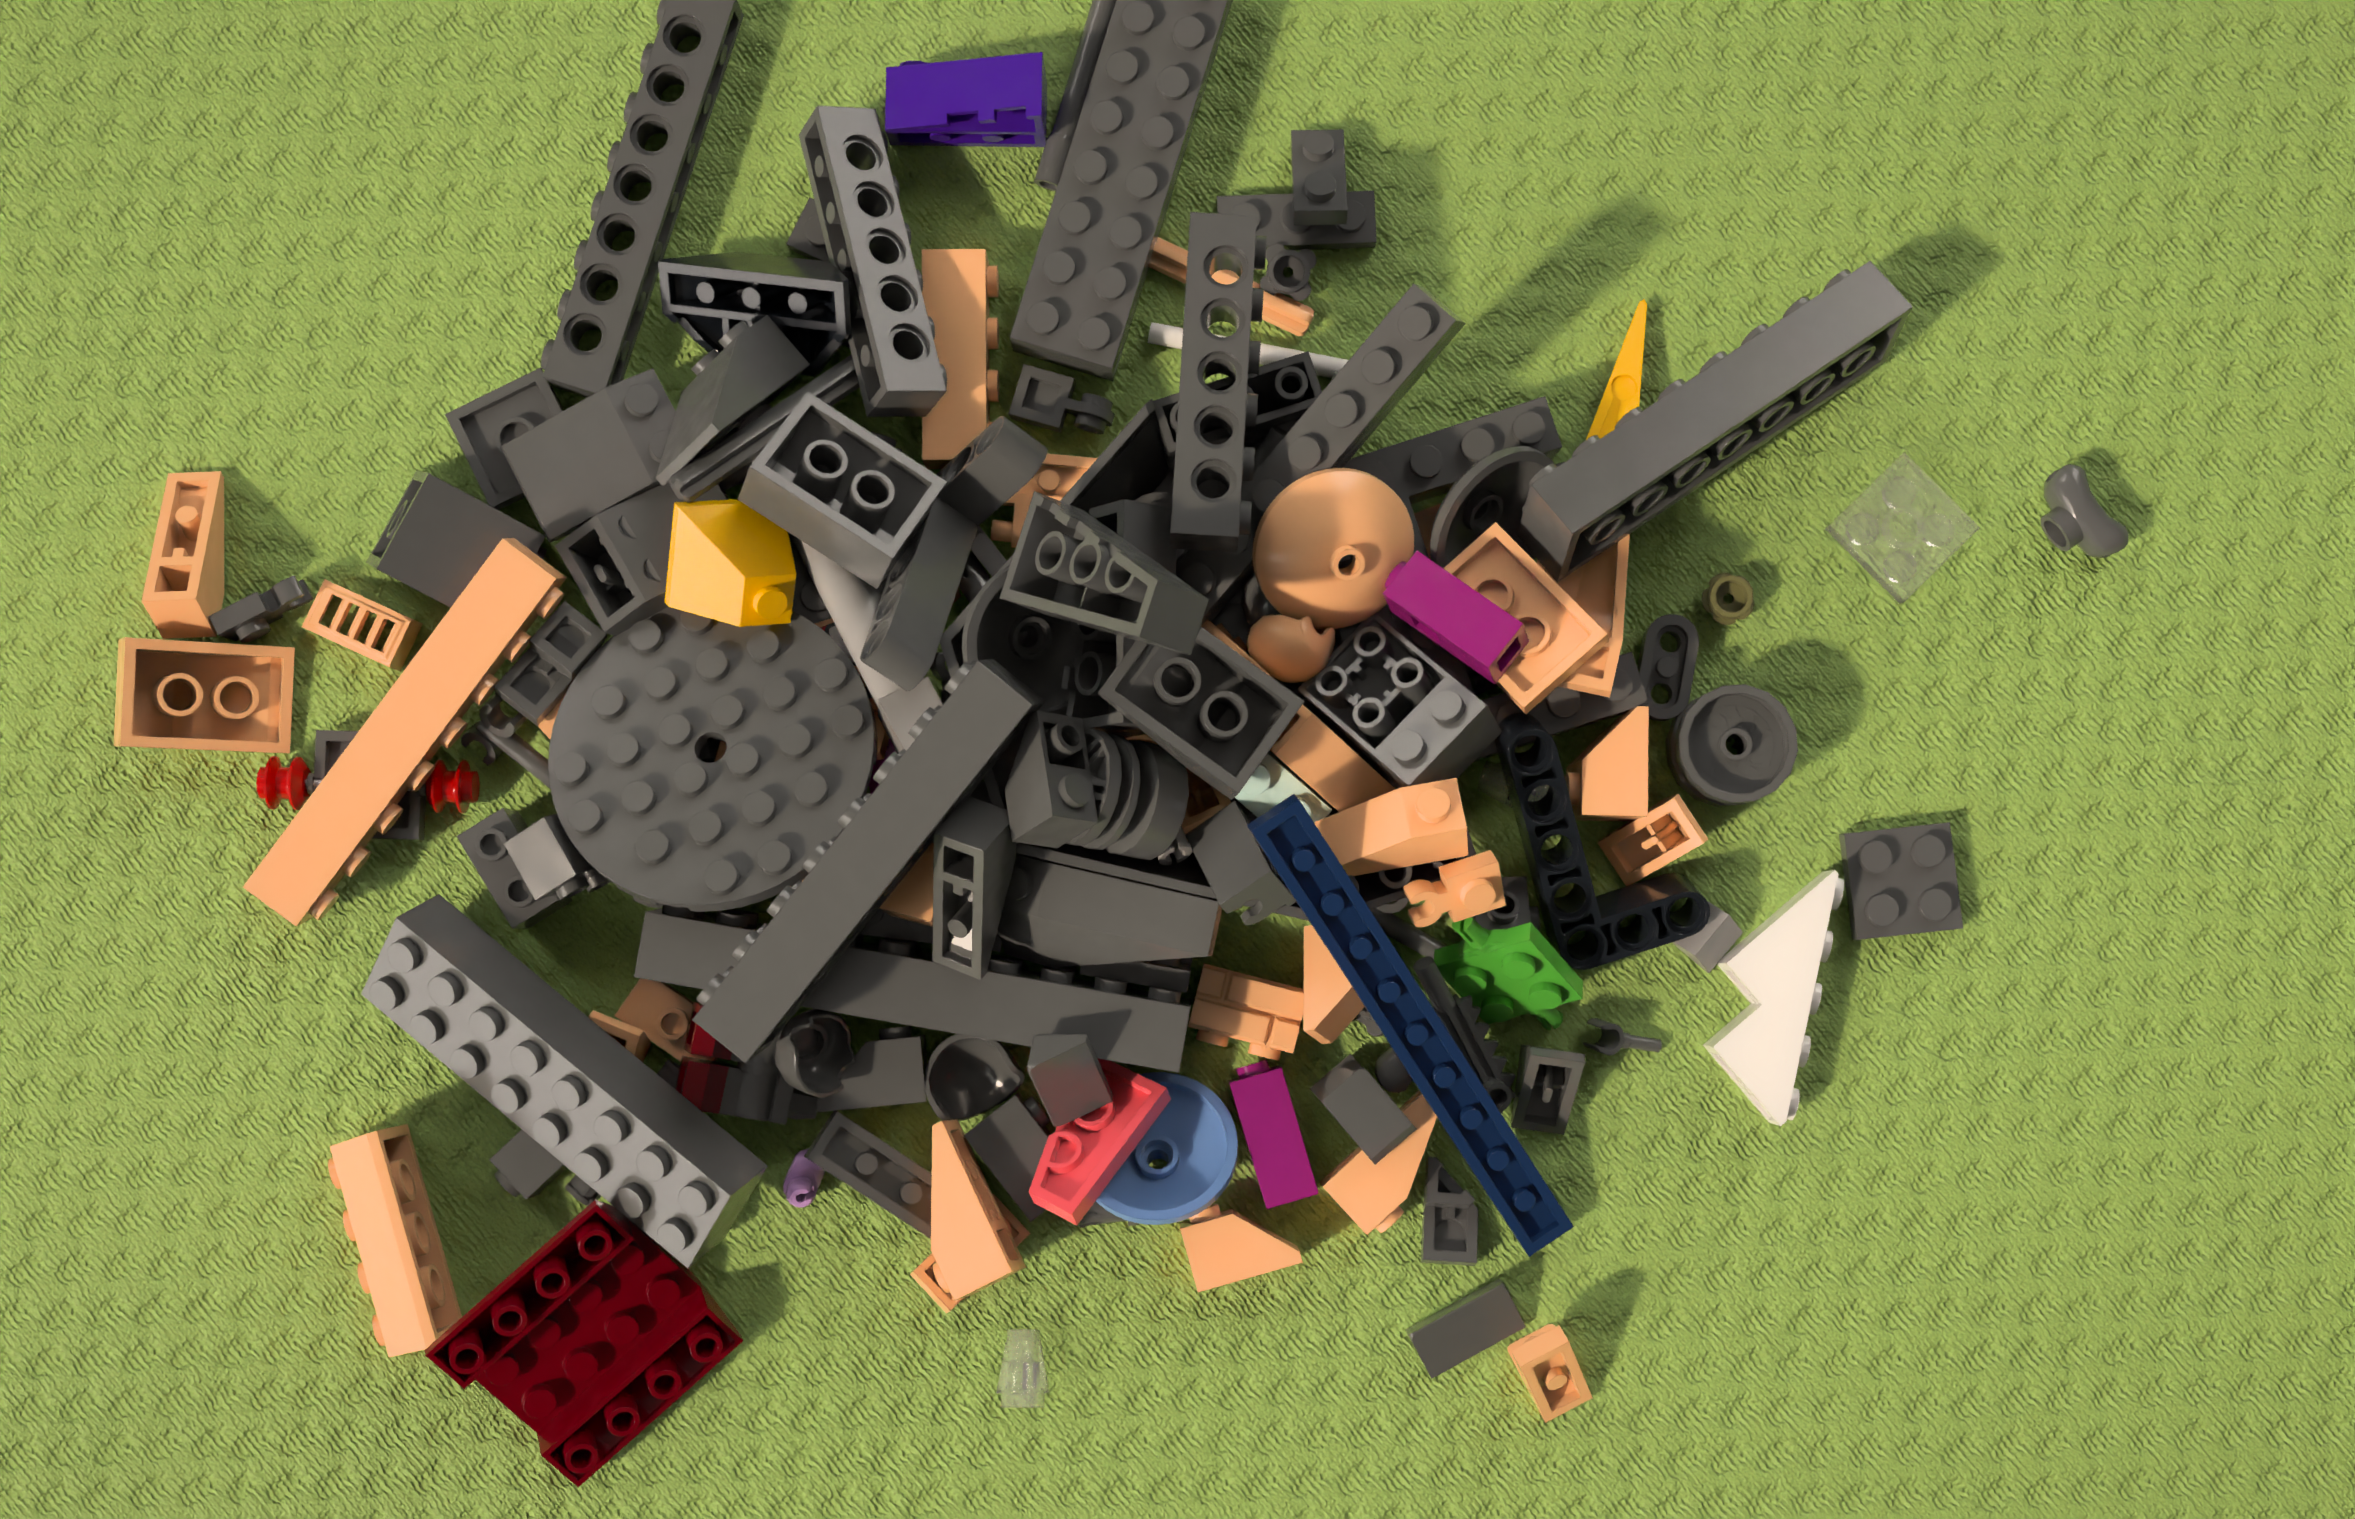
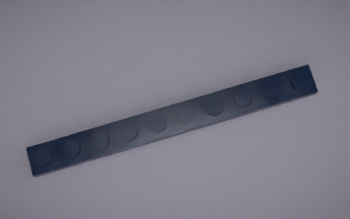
(1409, 1023)

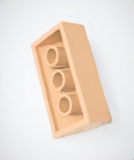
(395, 1239)

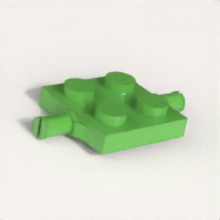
(1509, 972)

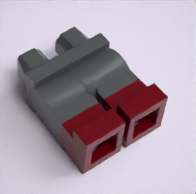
(745, 1090)

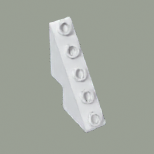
(1778, 976)

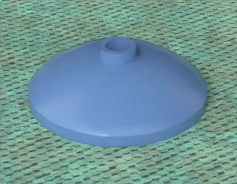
(1200, 1151)

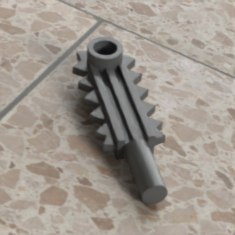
(1460, 1021)

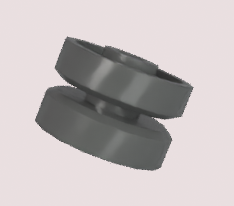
(1761, 735)

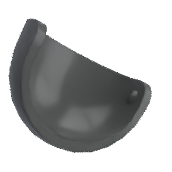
(970, 1077)

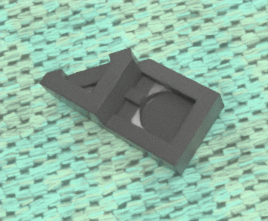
(1447, 1220)

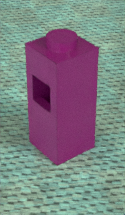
(1455, 616)
(1272, 1134)

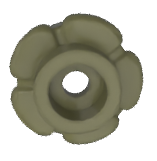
(1742, 596)

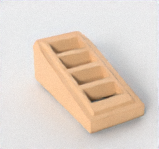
(398, 642)

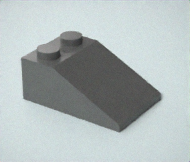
(727, 389)
(593, 453)
(1203, 708)

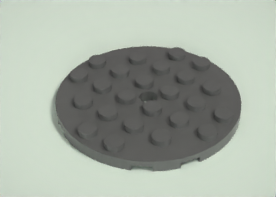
(725, 828)

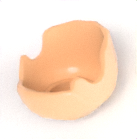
(1290, 647)

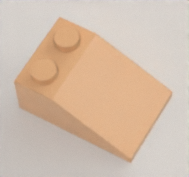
(203, 696)

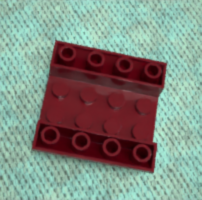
(589, 1339)

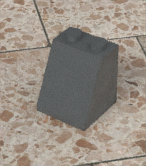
(443, 538)

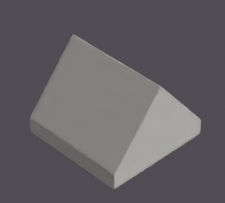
(1712, 941)

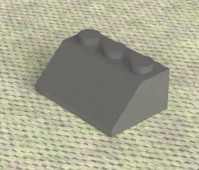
(841, 489)

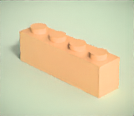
(957, 300)

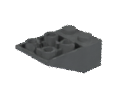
(624, 557)
(1400, 707)

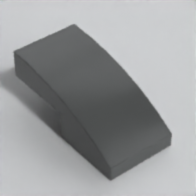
(550, 663)

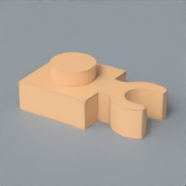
(1464, 891)

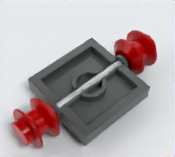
(298, 783)

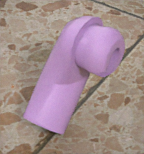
(802, 1181)

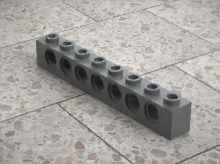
(653, 217)

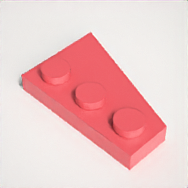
(1092, 1148)

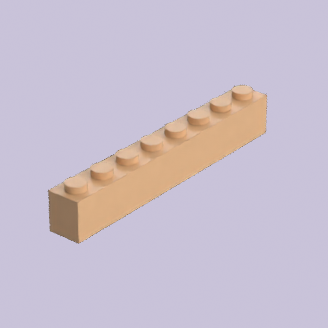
(405, 733)

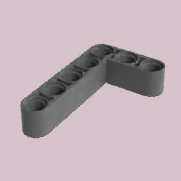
(930, 569)

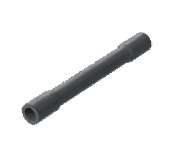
(1072, 102)

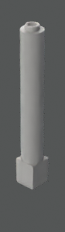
(852, 608)

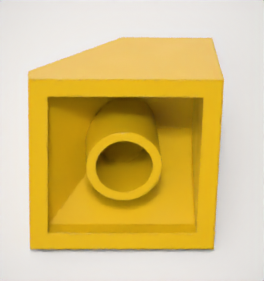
(729, 564)

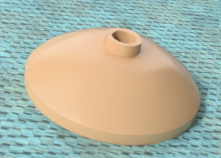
(1317, 525)

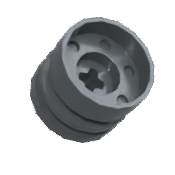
(1137, 796)

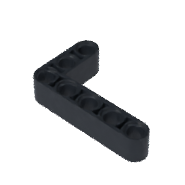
(1567, 864)

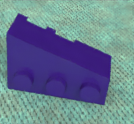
(968, 102)

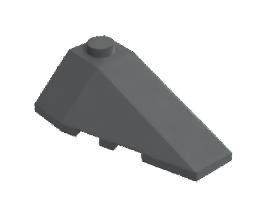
(1093, 918)

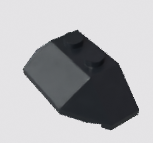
(720, 290)

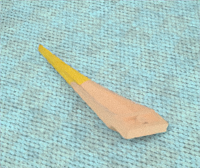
(1602, 582)

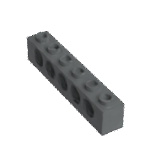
(1216, 245)
(872, 248)

